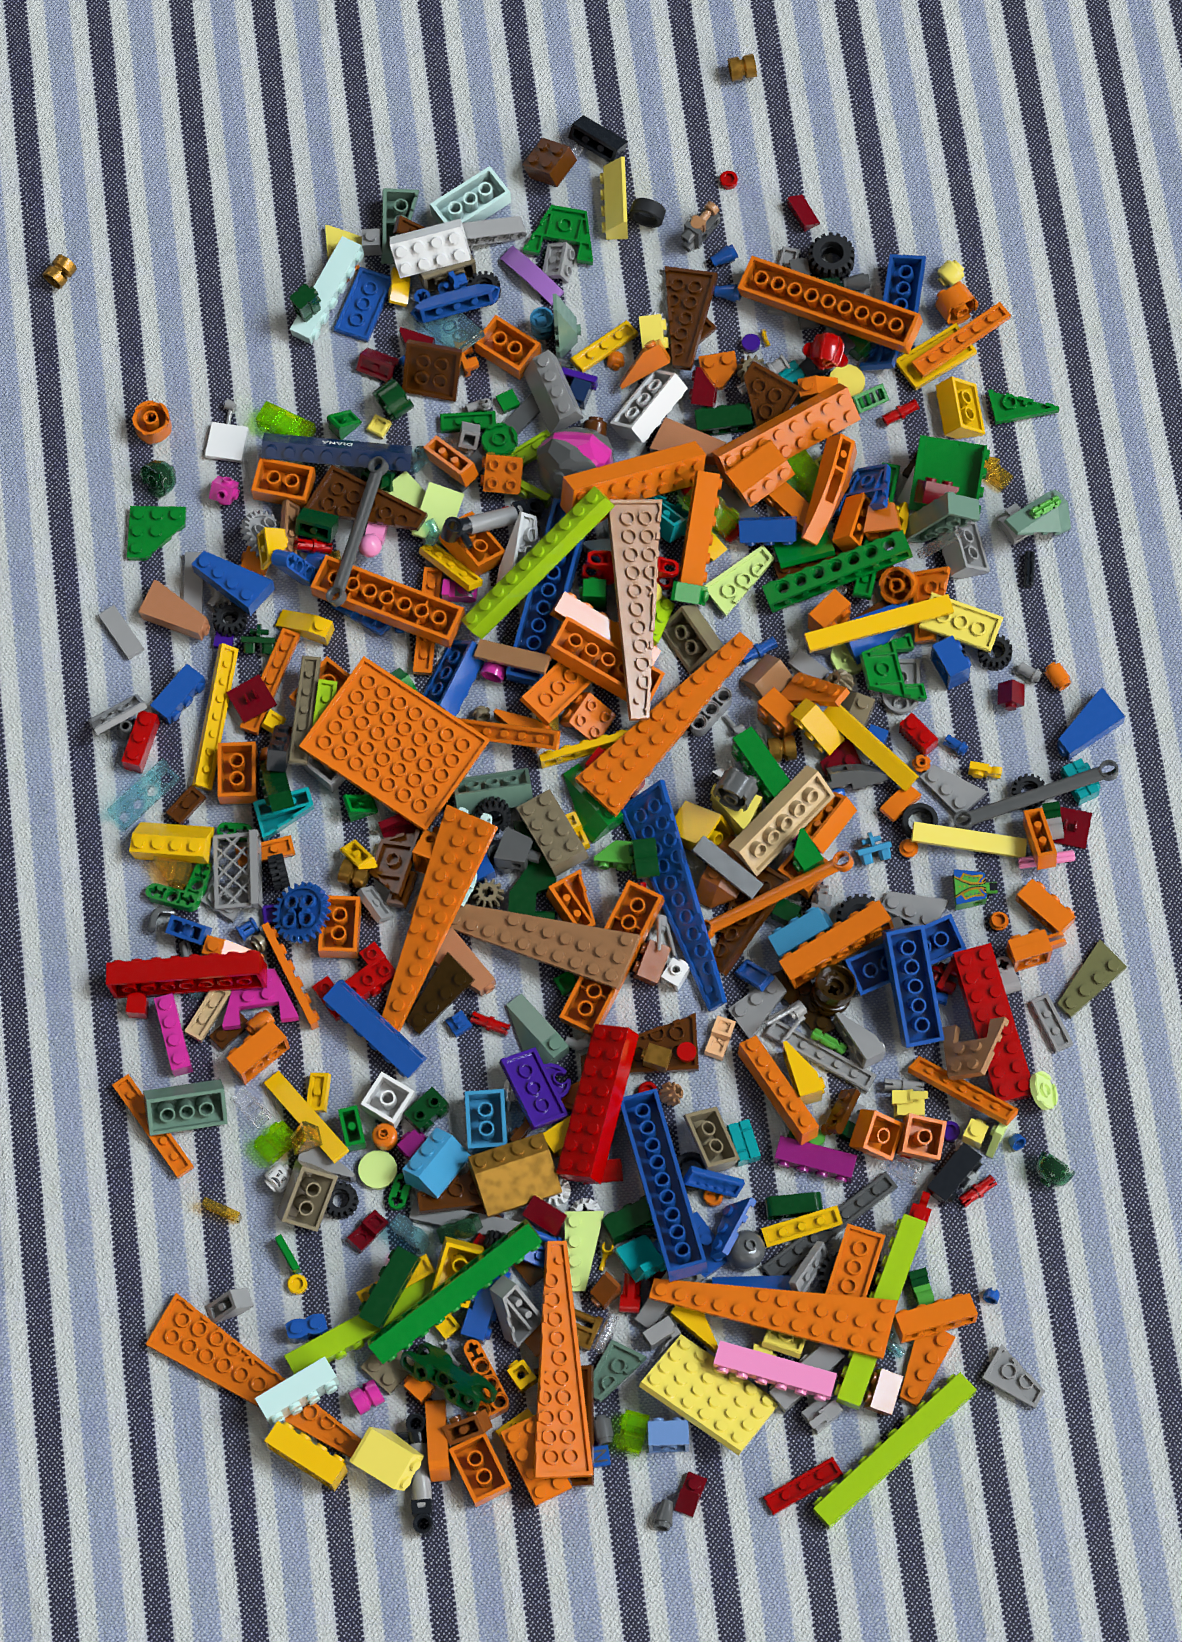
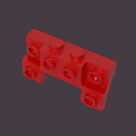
(365, 982)

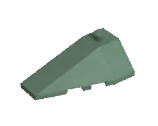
(565, 327)
(1053, 521)
(535, 1031)

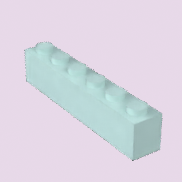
(329, 286)

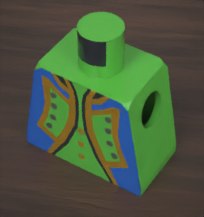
(971, 888)

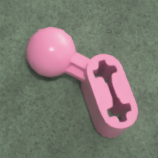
(373, 540)

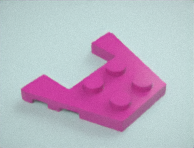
(259, 997)

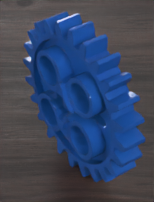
(301, 912)

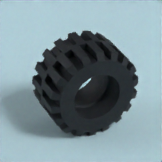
(831, 244)

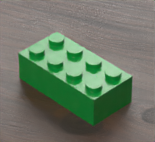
(759, 763)

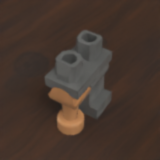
(700, 227)

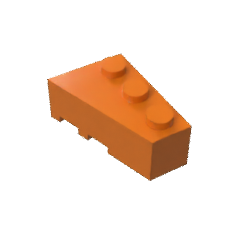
(571, 900)

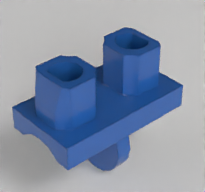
(454, 282)

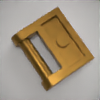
(586, 1335)

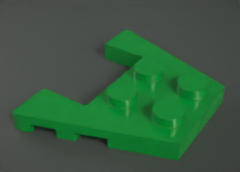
(563, 225)
(884, 672)

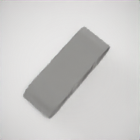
(707, 719)

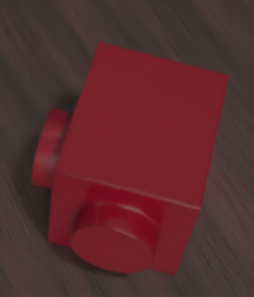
(1011, 695)

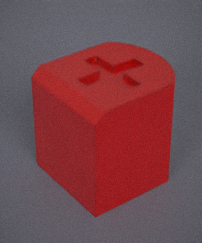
(137, 1006)

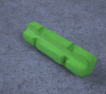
(1045, 507)
(828, 1041)

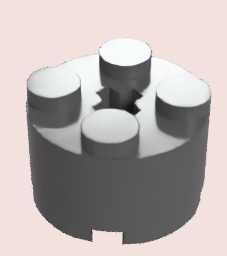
(736, 789)

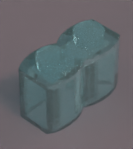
(405, 1231)

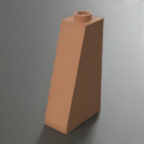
(674, 434)
(172, 612)
(484, 981)

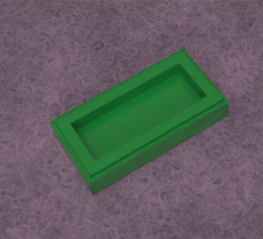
(287, 1254)

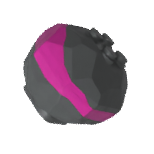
(568, 453)

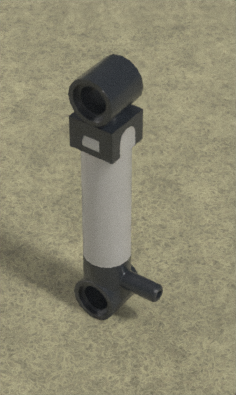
(462, 527)
(421, 1491)

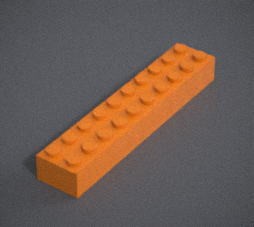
(830, 304)

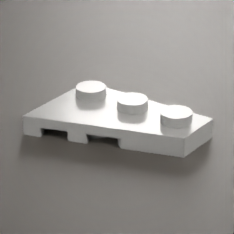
(952, 790)
(914, 908)
(756, 1006)
(1012, 1379)

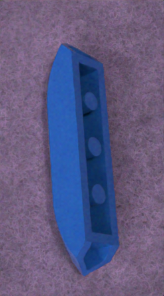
(455, 302)

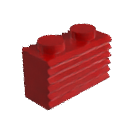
(918, 735)

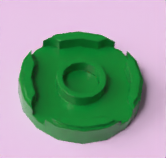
(499, 439)

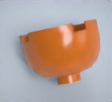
(898, 585)

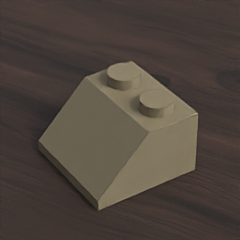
(859, 706)

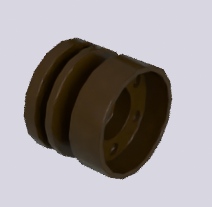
(833, 989)

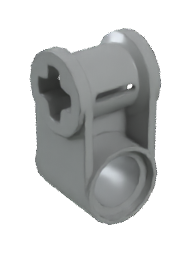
(1009, 977)

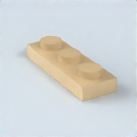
(207, 1014)

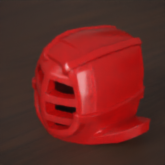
(826, 351)

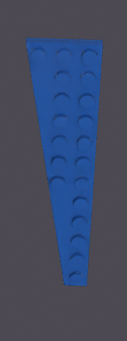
(652, 816)

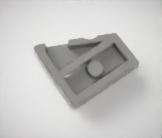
(230, 914)

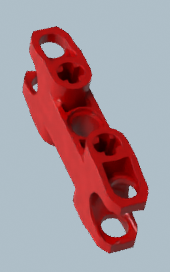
(604, 569)

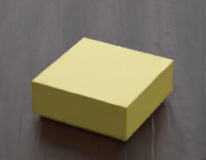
(379, 426)

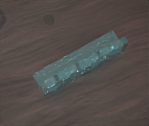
(138, 789)

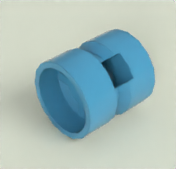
(542, 323)

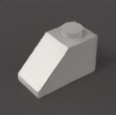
(230, 1305)

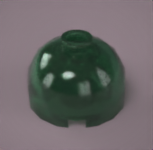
(159, 477)
(1052, 1170)

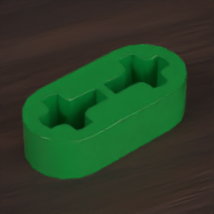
(233, 827)
(396, 1190)

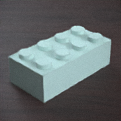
(473, 199)
(298, 1391)

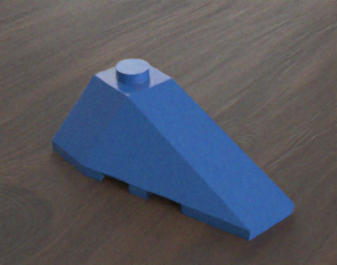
(860, 645)

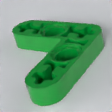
(187, 894)

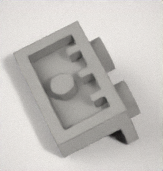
(559, 261)

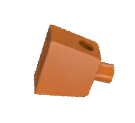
(882, 522)
(423, 850)

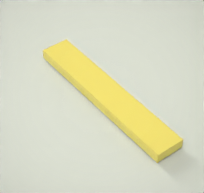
(969, 840)

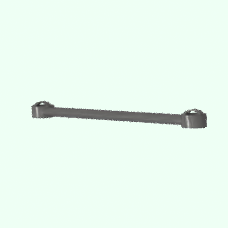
(357, 531)
(1037, 795)

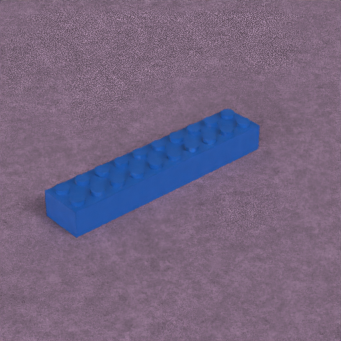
(536, 624)
(663, 1185)

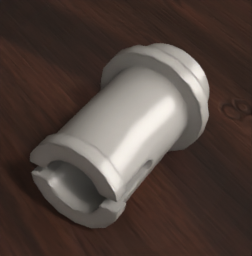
(1030, 672)

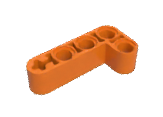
(490, 1375)
(436, 1441)

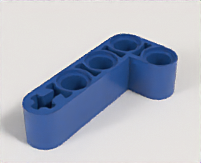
(296, 567)

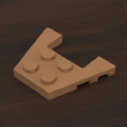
(971, 1057)

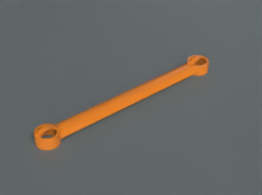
(779, 893)

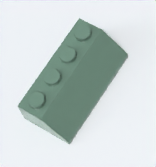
(511, 785)
(185, 1107)

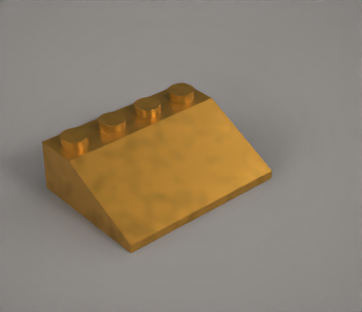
(514, 1174)

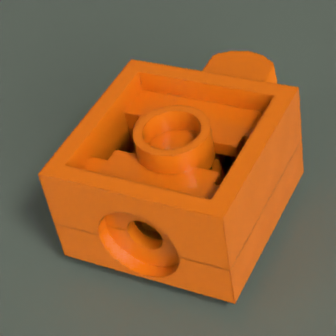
(1033, 948)

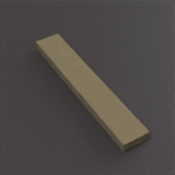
(304, 708)

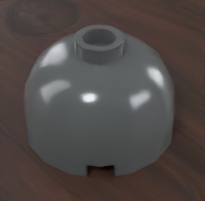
(747, 1251)

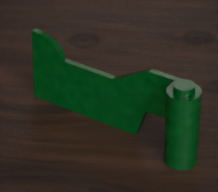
(532, 881)

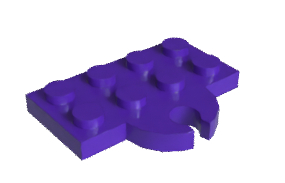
(537, 1087)

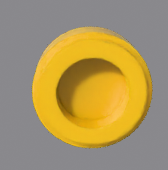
(297, 1284)

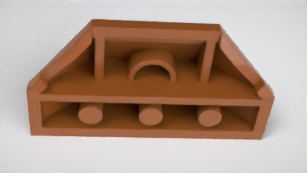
(713, 888)

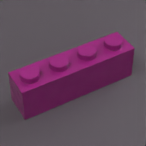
(815, 1159)

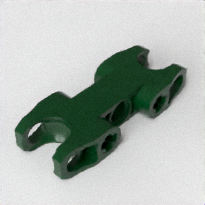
(441, 1371)

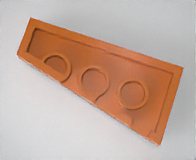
(929, 581)
(815, 690)
(923, 1365)

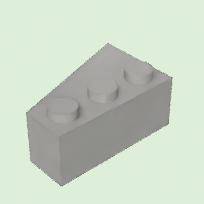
(514, 1310)

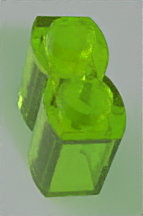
(274, 1143)
(632, 1432)

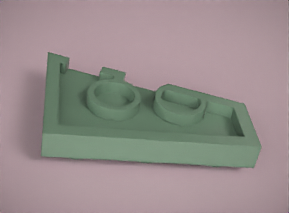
(614, 1368)

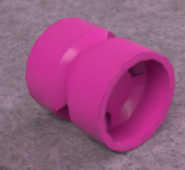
(493, 672)
(366, 1397)

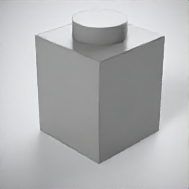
(371, 242)
(469, 435)

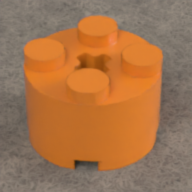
(956, 303)
(152, 422)

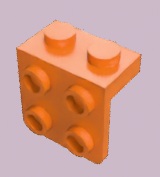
(502, 474)
(588, 716)

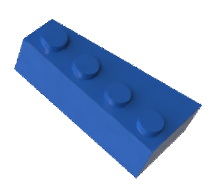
(236, 583)
(480, 1315)

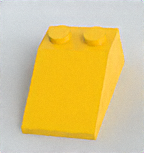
(803, 1076)
(452, 1258)

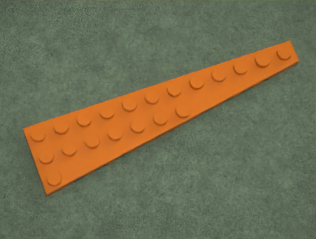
(633, 756)
(450, 871)
(828, 1319)
(210, 1352)
(561, 1415)

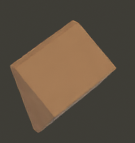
(767, 674)

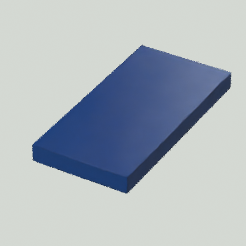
(363, 305)

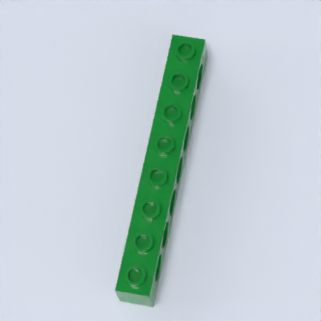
(846, 574)

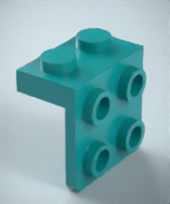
(640, 1258)

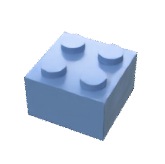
(668, 1435)

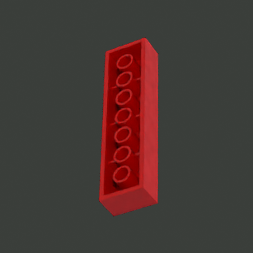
(187, 974)
(986, 1000)
(597, 1104)

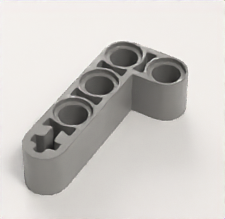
(494, 231)

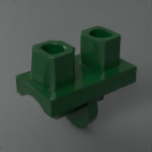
(386, 481)
(250, 642)

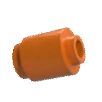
(1057, 676)
(256, 1021)

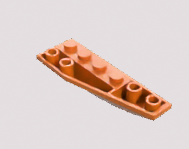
(830, 485)

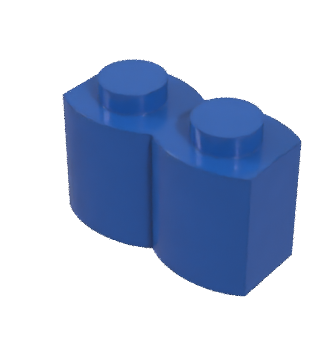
(302, 1329)

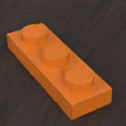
(271, 847)

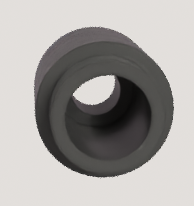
(603, 1430)

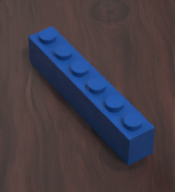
(374, 1028)

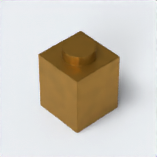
(656, 1057)

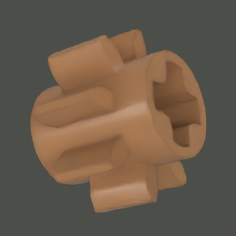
(671, 1094)

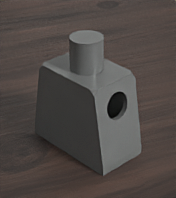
(515, 851)

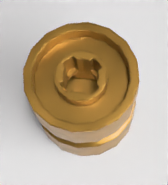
(742, 67)
(58, 273)
(782, 748)
(350, 873)

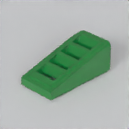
(859, 403)

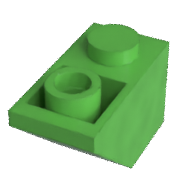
(614, 856)

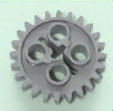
(253, 524)

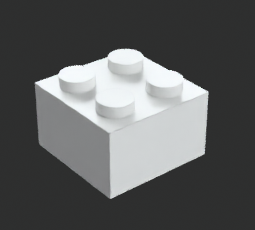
(388, 1100)

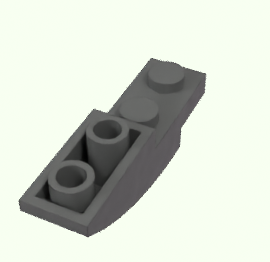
(857, 775)

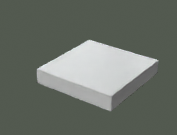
(226, 442)

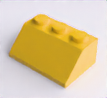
(960, 408)

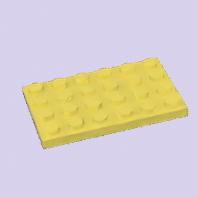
(713, 1401)

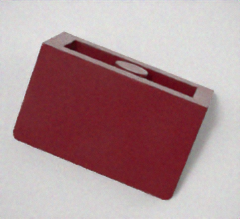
(377, 364)
(396, 825)
(545, 1215)

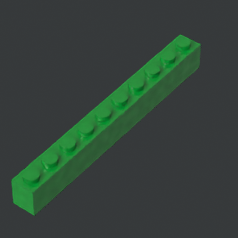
(454, 1291)

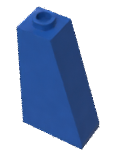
(1092, 723)

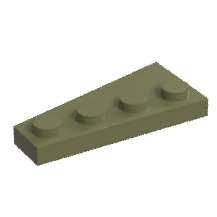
(1094, 976)

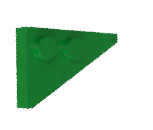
(1012, 408)

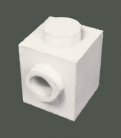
(675, 974)

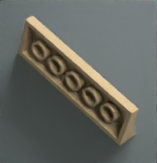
(782, 820)

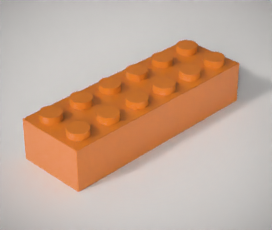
(593, 657)
(836, 944)

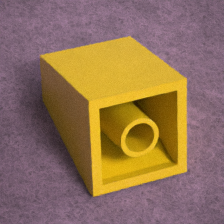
(698, 821)

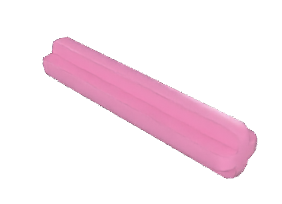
(1062, 857)

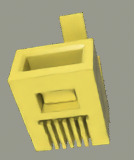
(908, 1102)

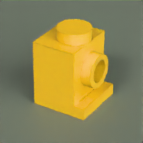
(521, 1367)

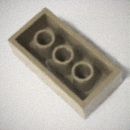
(552, 832)

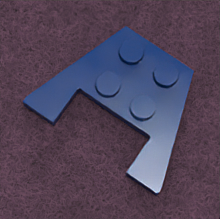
(873, 482)

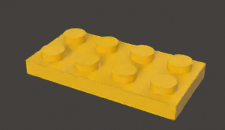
(904, 362)

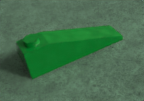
(593, 816)

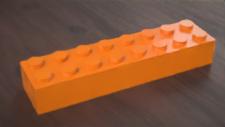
(793, 429)
(638, 476)
(392, 603)
(632, 914)

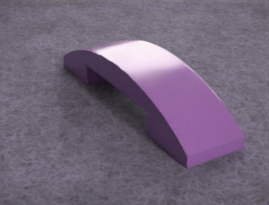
(531, 274)

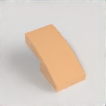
(720, 1038)

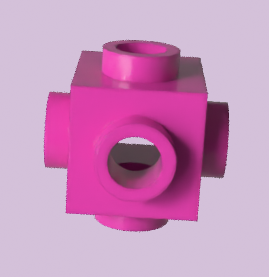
(224, 490)

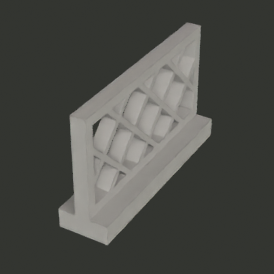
(254, 870)

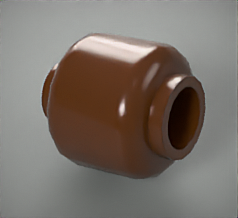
(597, 424)

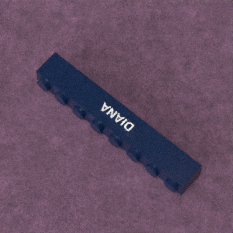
(334, 451)

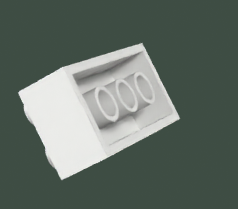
(430, 248)
(648, 406)

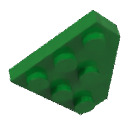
(152, 528)

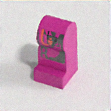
(455, 593)

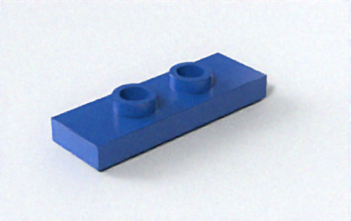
(713, 1181)

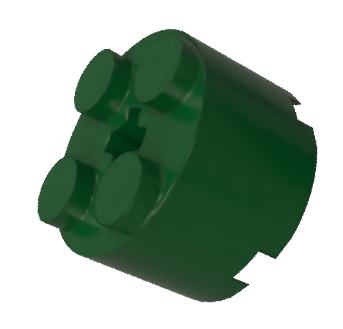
(393, 399)

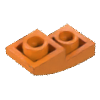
(898, 802)

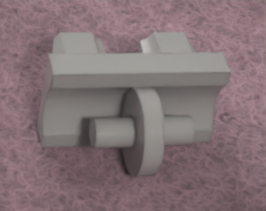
(822, 898)

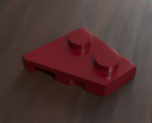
(843, 754)

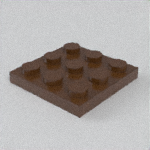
(431, 370)

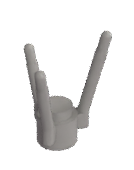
(659, 927)
(795, 1011)

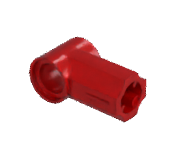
(630, 1298)

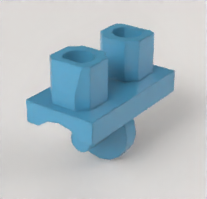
(882, 848)

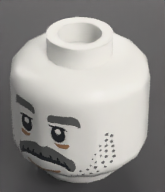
(278, 1177)

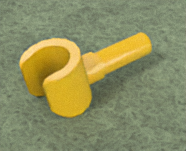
(606, 1253)

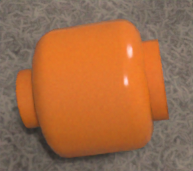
(387, 1142)

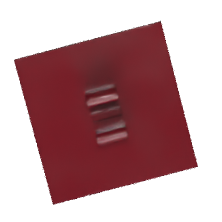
(251, 698)
(1075, 827)

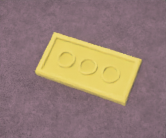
(967, 625)

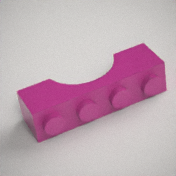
(173, 1035)

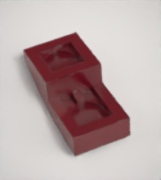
(367, 1232)

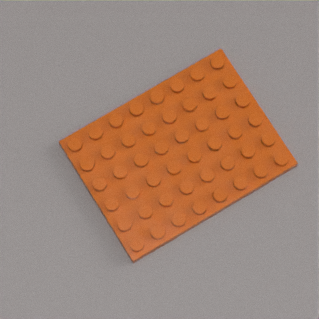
(394, 744)

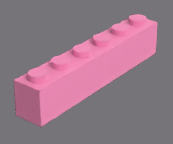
(774, 1370)

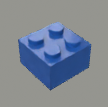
(950, 662)

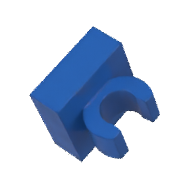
(458, 1023)

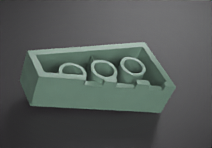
(395, 203)
(941, 517)

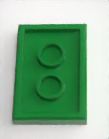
(803, 551)

